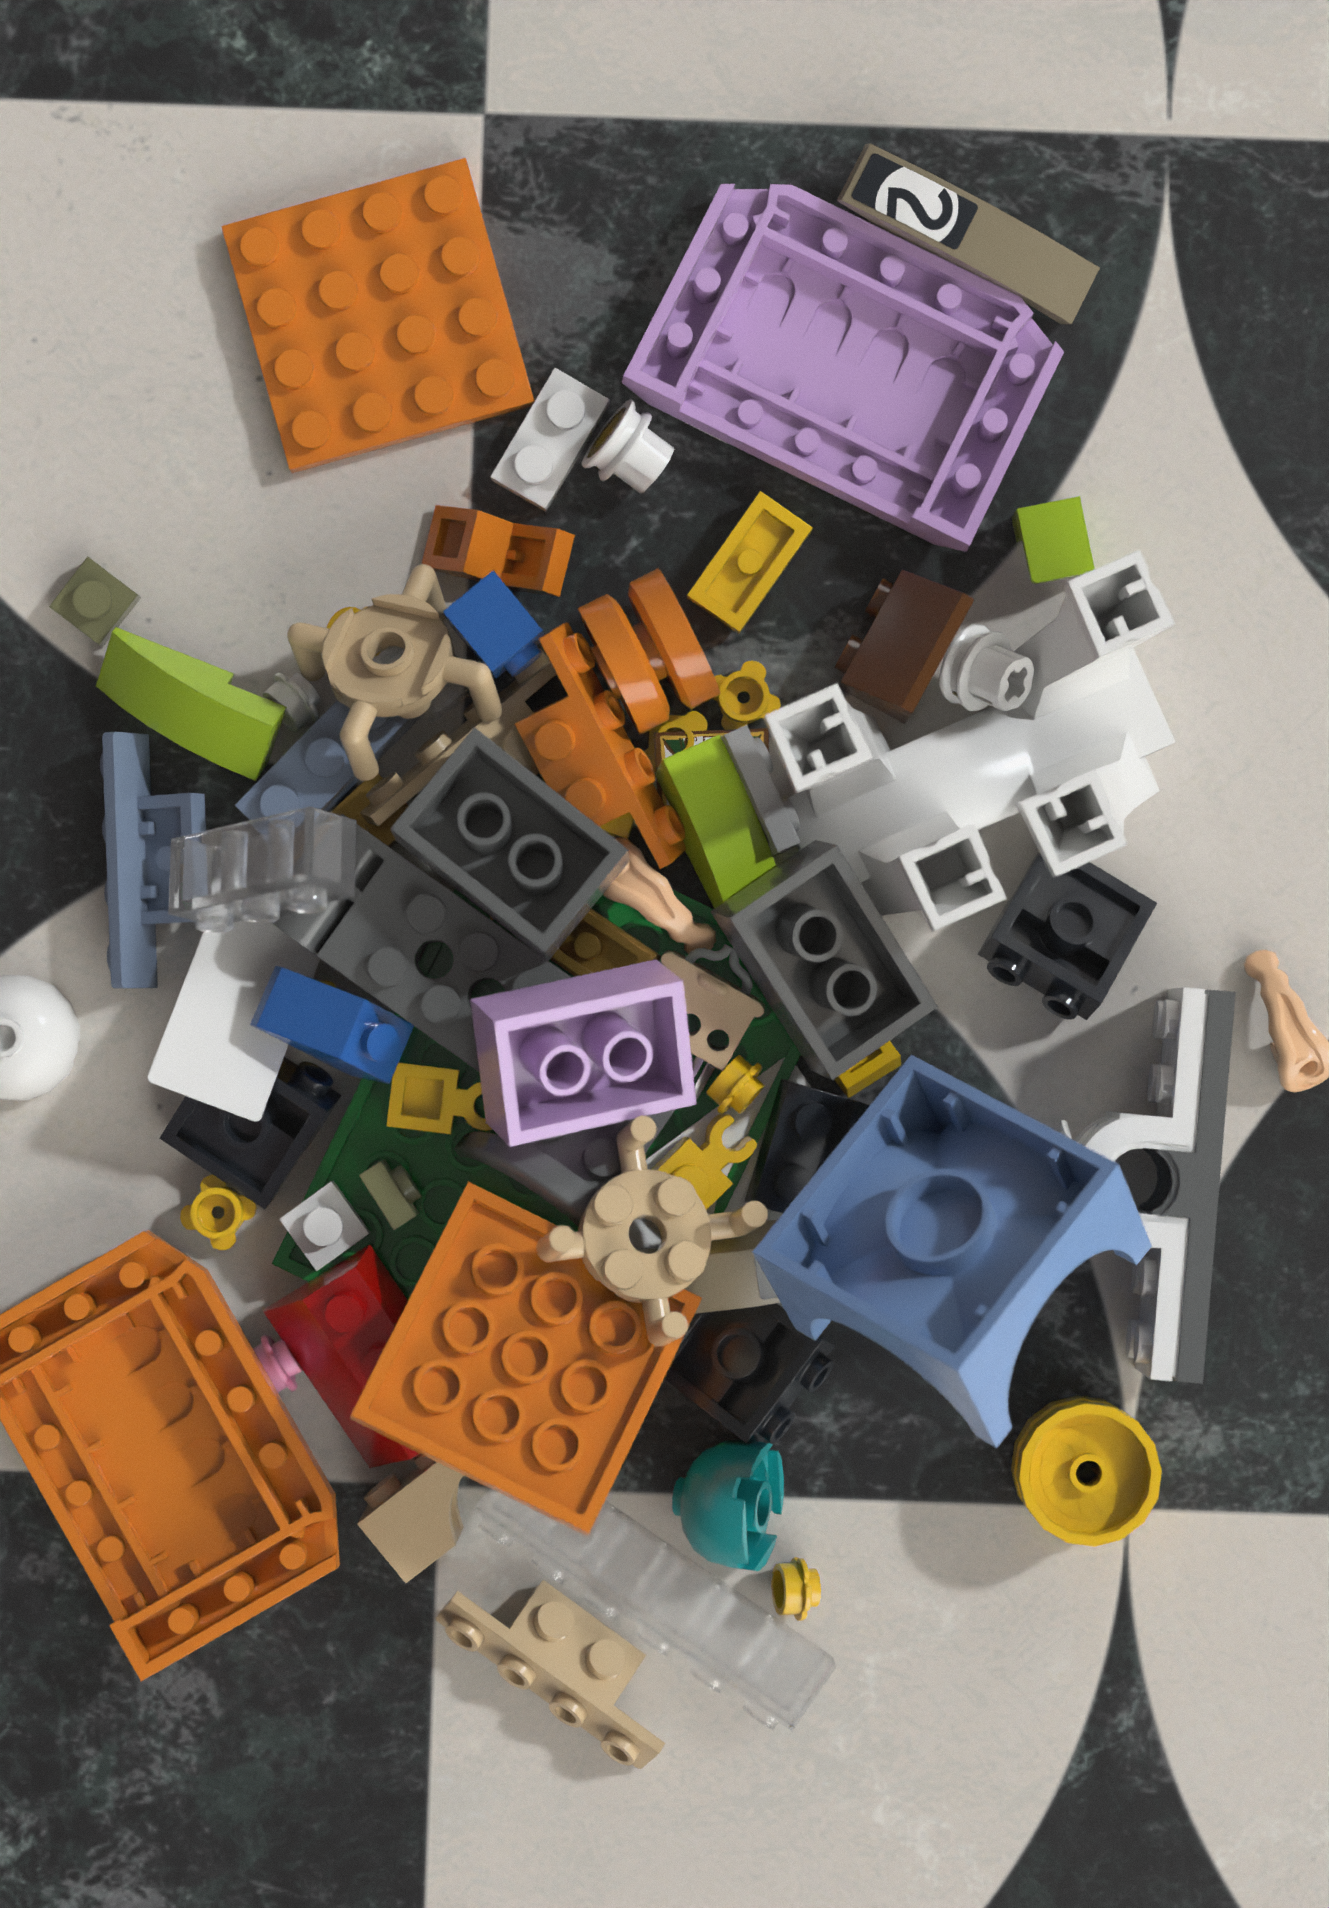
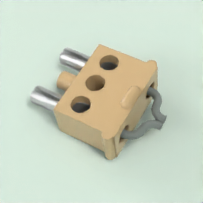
(716, 1004)

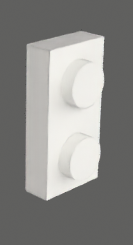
(550, 439)

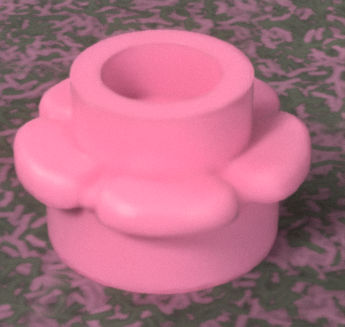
(278, 1363)

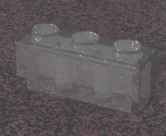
(262, 869)

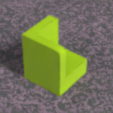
(1054, 540)

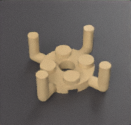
(397, 688)
(683, 1227)

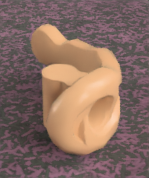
(653, 897)
(1296, 1043)

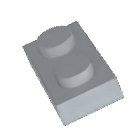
(774, 812)

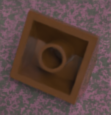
(903, 644)

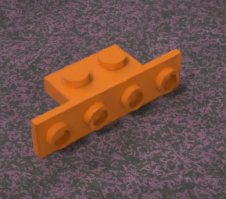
(588, 754)

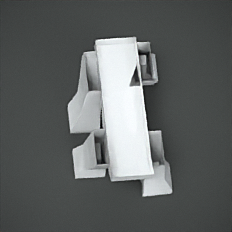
(1060, 759)

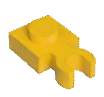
(430, 1098)
(704, 1163)

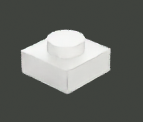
(325, 1225)

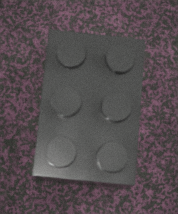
(510, 844)
(824, 959)

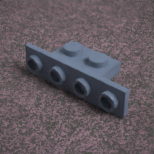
(138, 856)

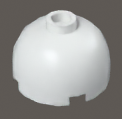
(35, 1037)

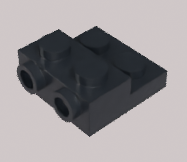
(1066, 936)
(798, 1140)
(262, 1153)
(749, 1369)

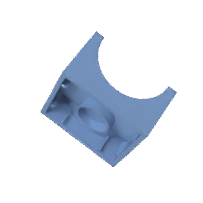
(947, 1234)

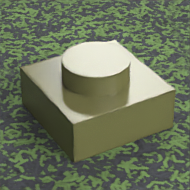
(95, 601)
(393, 1192)

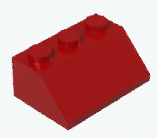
(337, 1336)

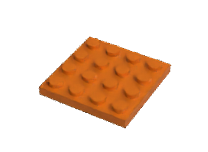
(378, 315)
(518, 1365)

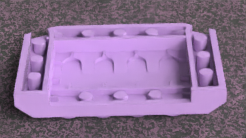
(846, 359)

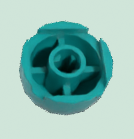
(730, 1501)

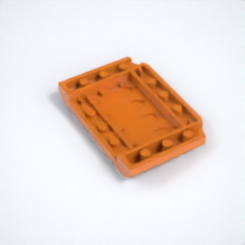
(163, 1450)

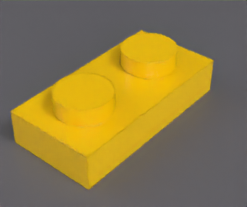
(749, 562)

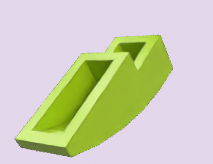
(191, 703)
(717, 817)

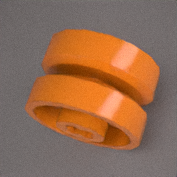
(643, 654)

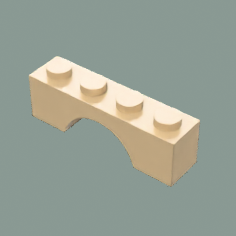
(414, 1517)

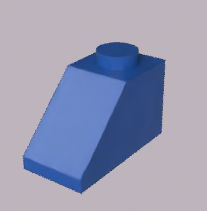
(496, 627)
(332, 1025)

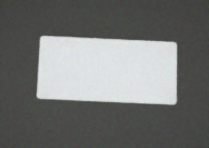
(209, 1040)

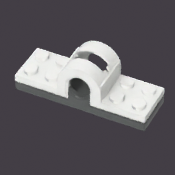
(1187, 1153)

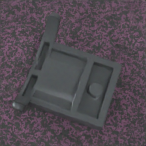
(559, 1168)

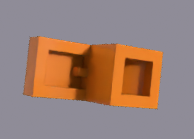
(476, 543)

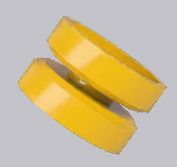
(1124, 1480)

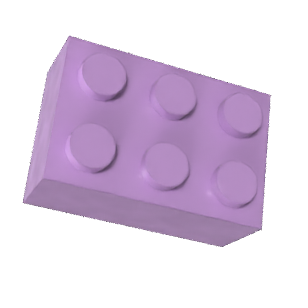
(583, 1052)

